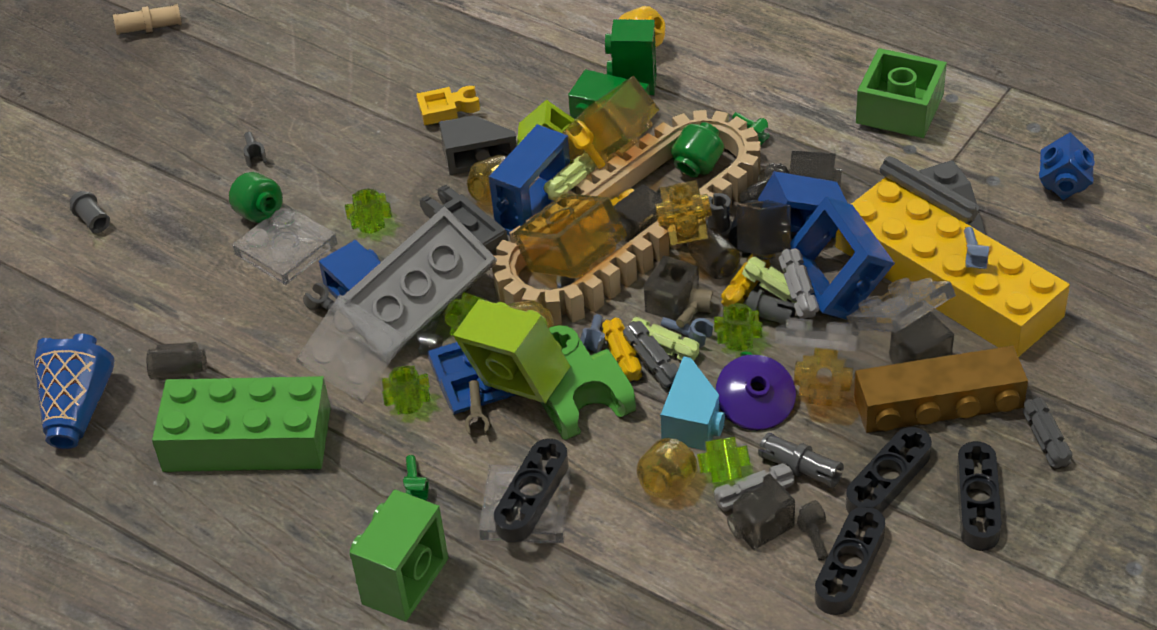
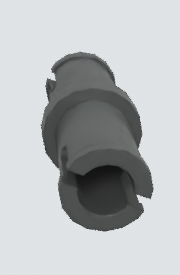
(801, 459)

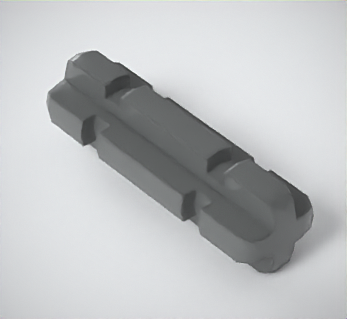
(651, 353)
(1047, 433)

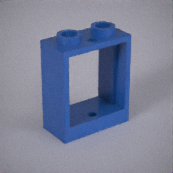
(538, 154)
(867, 264)

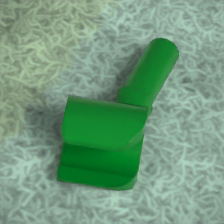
(759, 126)
(413, 484)

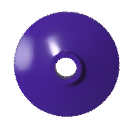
(755, 408)

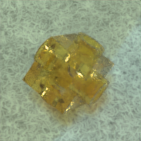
(683, 212)
(817, 391)

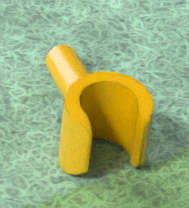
(584, 141)

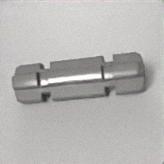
(798, 283)
(727, 494)

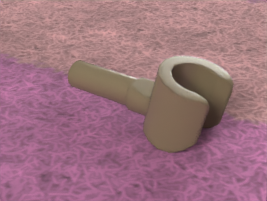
(699, 301)
(475, 408)

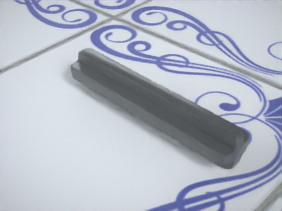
(929, 189)

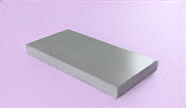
(423, 275)

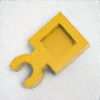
(443, 105)

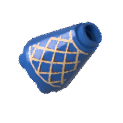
(70, 385)

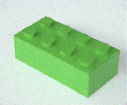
(242, 424)

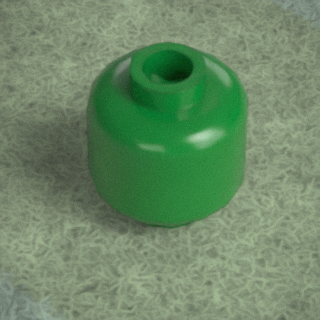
(697, 149)
(255, 196)

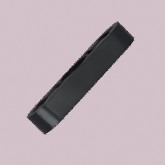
(890, 457)
(531, 506)
(971, 509)
(854, 576)

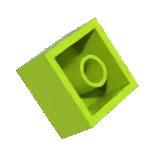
(512, 350)

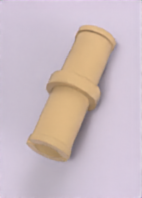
(147, 19)

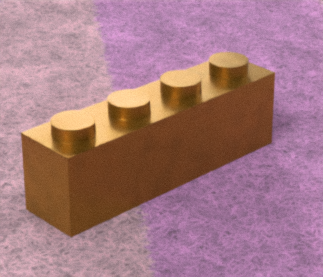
(940, 389)

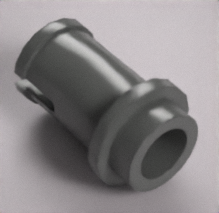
(85, 205)
(720, 214)
(770, 307)

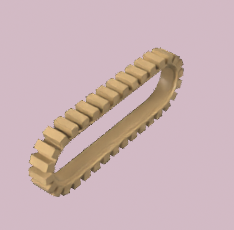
(650, 243)

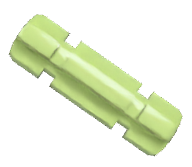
(569, 176)
(770, 279)
(672, 341)

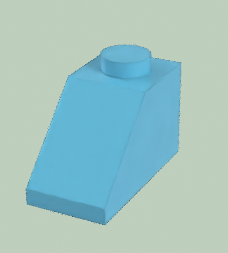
(691, 408)

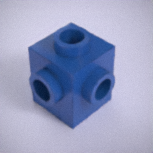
(1066, 166)

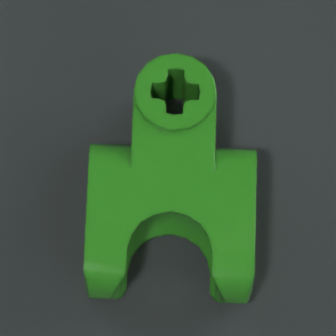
(587, 381)

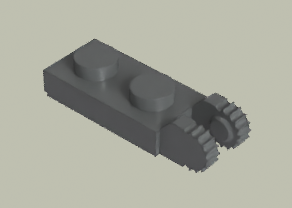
(470, 215)

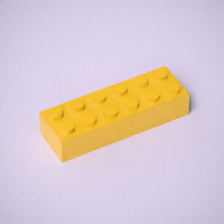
(1003, 304)

